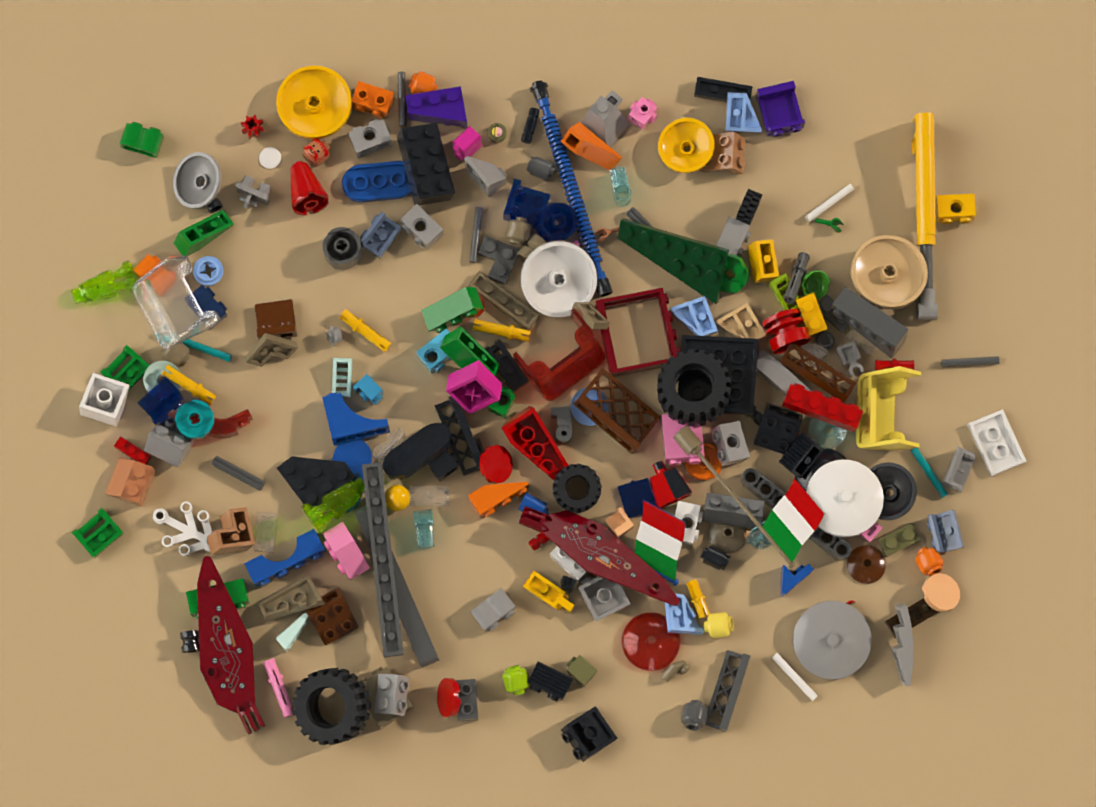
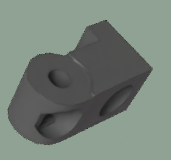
(564, 424)

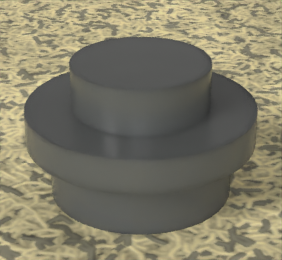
(825, 339)

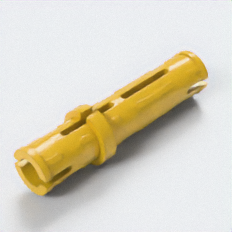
(501, 330)
(366, 331)
(189, 385)

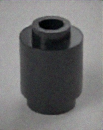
(715, 558)

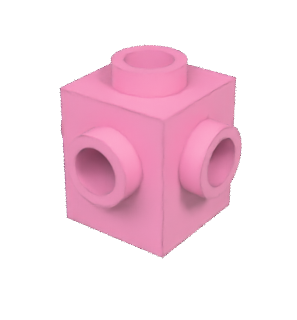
(643, 113)

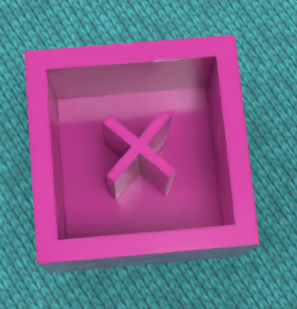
(474, 387)

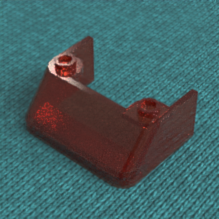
(570, 370)

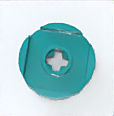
(196, 430)

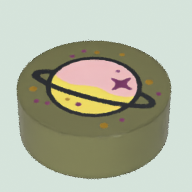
(497, 132)

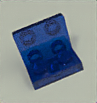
(524, 203)
(161, 400)

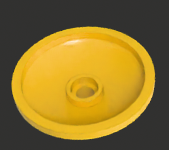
(683, 134)

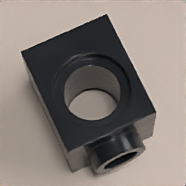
(444, 465)

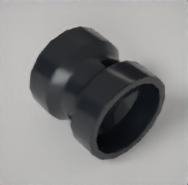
(190, 641)

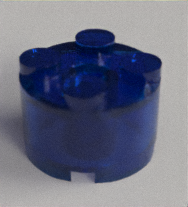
(546, 220)

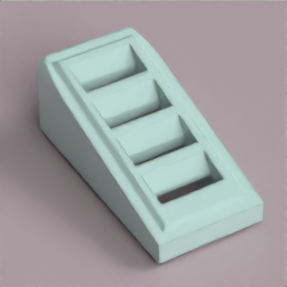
(334, 376)
(290, 635)

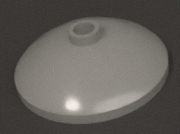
(190, 179)

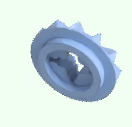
(200, 267)

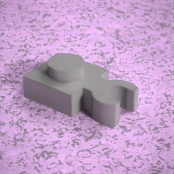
(849, 356)

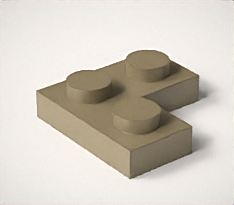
(268, 346)

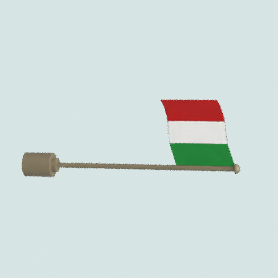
(789, 521)

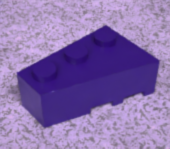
(438, 106)

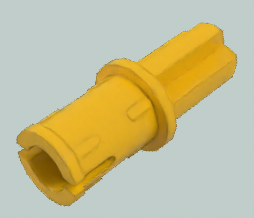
(697, 598)

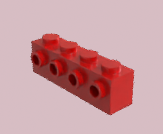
(822, 408)

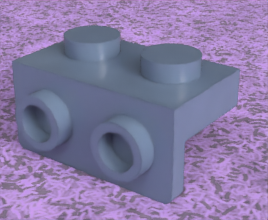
(380, 235)
(945, 531)

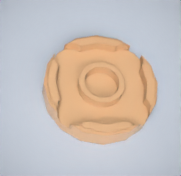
(941, 592)

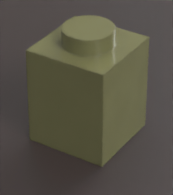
(581, 670)

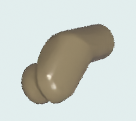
(674, 668)

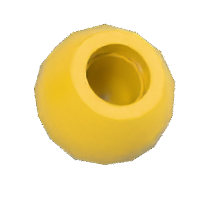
(397, 498)

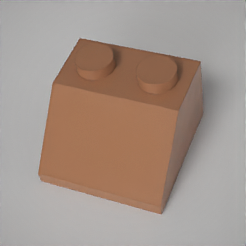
(130, 481)

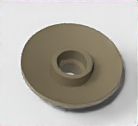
(723, 542)

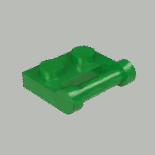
(131, 372)
(102, 537)

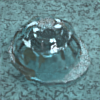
(756, 538)

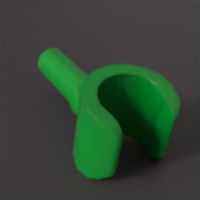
(833, 223)

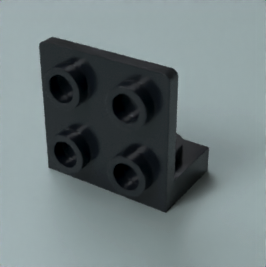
(778, 428)

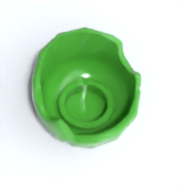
(815, 282)

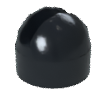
(214, 206)

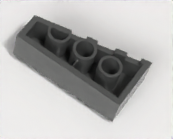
(870, 322)

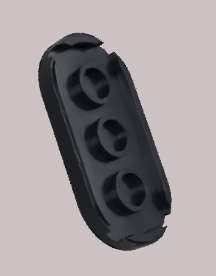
(417, 451)

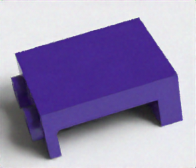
(780, 109)

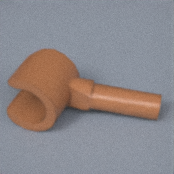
(604, 233)

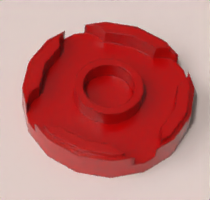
(496, 464)
(448, 698)

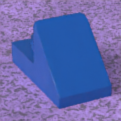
(789, 581)

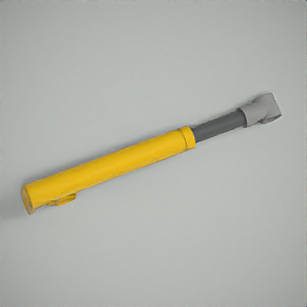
(924, 150)

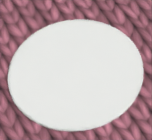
(270, 157)

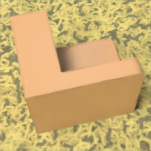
(619, 523)

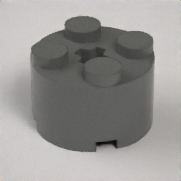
(342, 259)

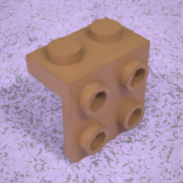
(727, 153)

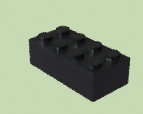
(425, 164)

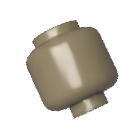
(518, 231)
(176, 354)

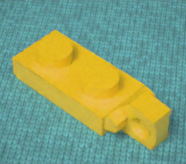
(548, 592)

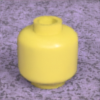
(719, 625)

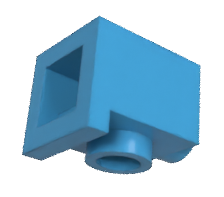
(369, 390)

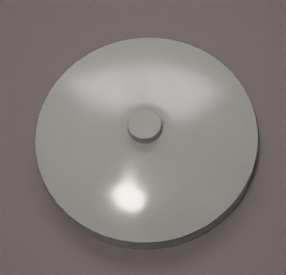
(832, 639)

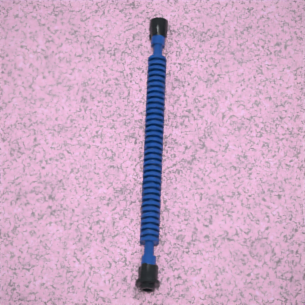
(570, 185)

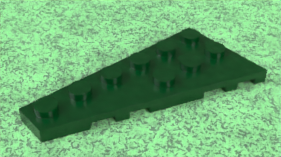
(687, 259)

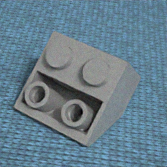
(168, 443)

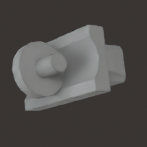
(246, 189)

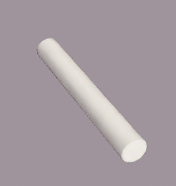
(830, 202)
(794, 676)

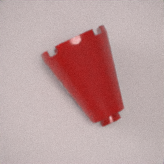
(306, 190)

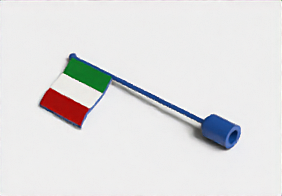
(657, 538)

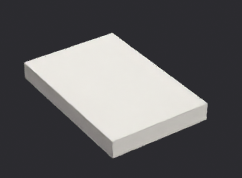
(996, 443)

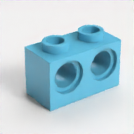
(433, 347)

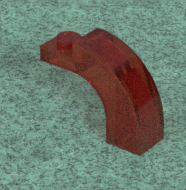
(227, 427)

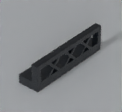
(465, 429)

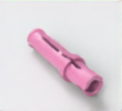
(271, 667)

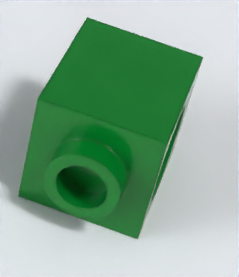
(503, 410)

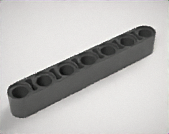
(776, 493)

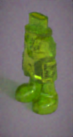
(104, 285)
(335, 502)

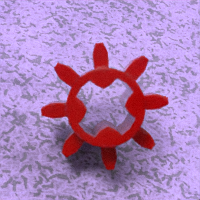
(249, 123)

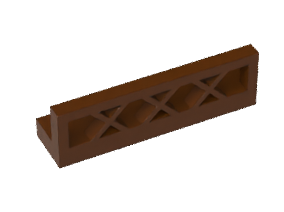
(815, 376)

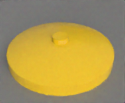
(314, 102)

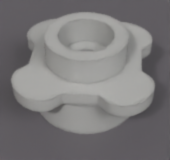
(334, 335)

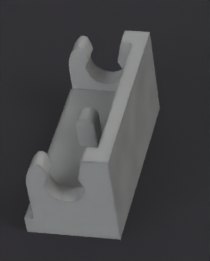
(959, 469)

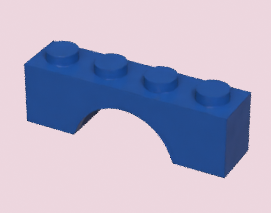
(263, 570)

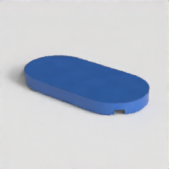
(376, 182)
(354, 455)

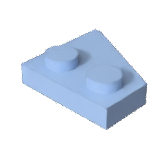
(740, 114)
(696, 316)
(682, 618)

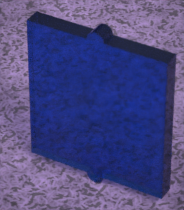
(633, 496)

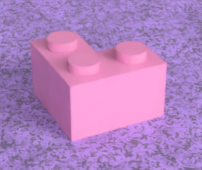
(345, 550)

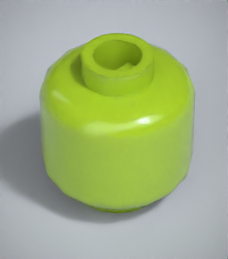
(515, 679)

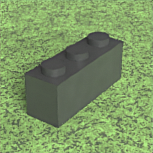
(725, 510)

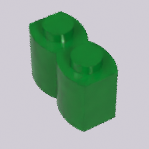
(141, 140)

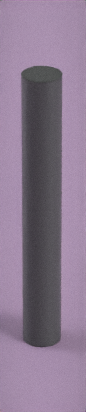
(402, 99)
(476, 234)
(970, 361)

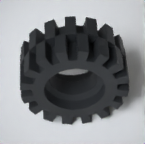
(749, 206)

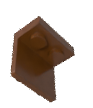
(276, 319)
(333, 618)

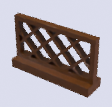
(610, 424)

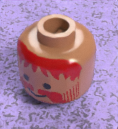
(316, 152)

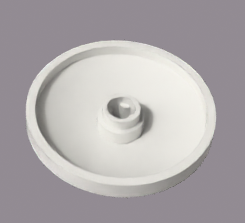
(557, 277)
(847, 496)

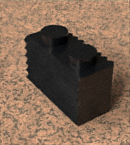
(801, 455)
(549, 681)

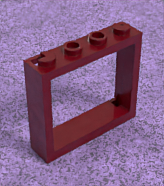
(666, 316)

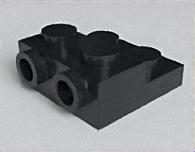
(588, 734)

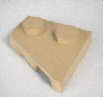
(742, 323)

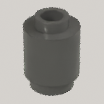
(541, 168)

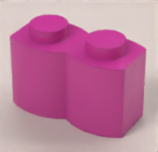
(466, 144)

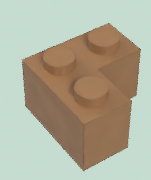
(235, 535)

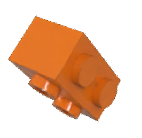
(372, 100)

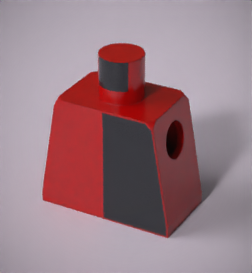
(668, 486)

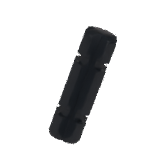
(530, 125)

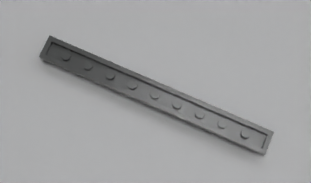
(382, 560)

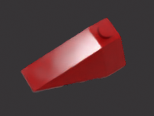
(534, 441)

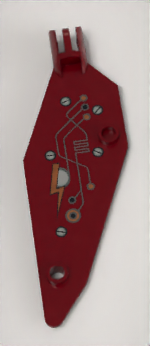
(599, 552)
(225, 648)

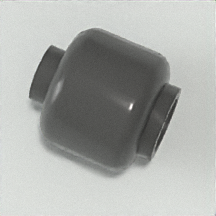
(694, 715)

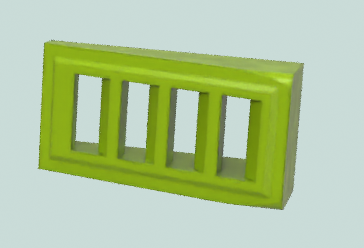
(777, 291)

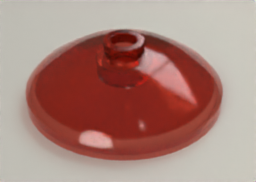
(645, 654)

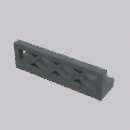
(735, 688)

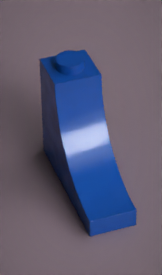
(347, 425)

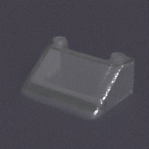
(170, 303)

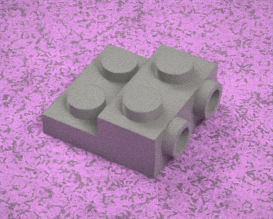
(602, 596)

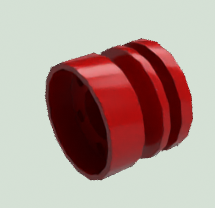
(785, 327)

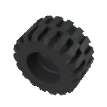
(589, 476)

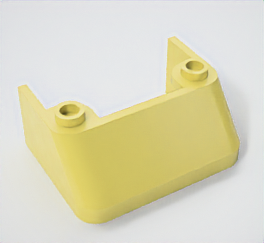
(877, 400)

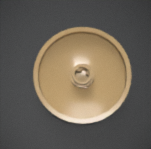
(889, 272)

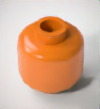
(422, 83)
(929, 561)

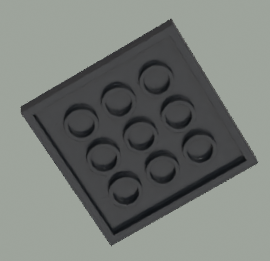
(739, 357)

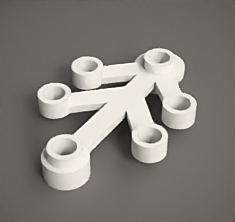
(189, 531)

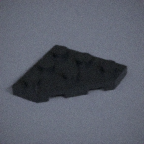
(314, 477)

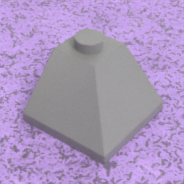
(605, 121)
(485, 175)

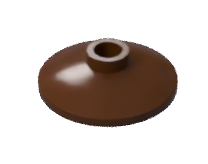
(859, 571)

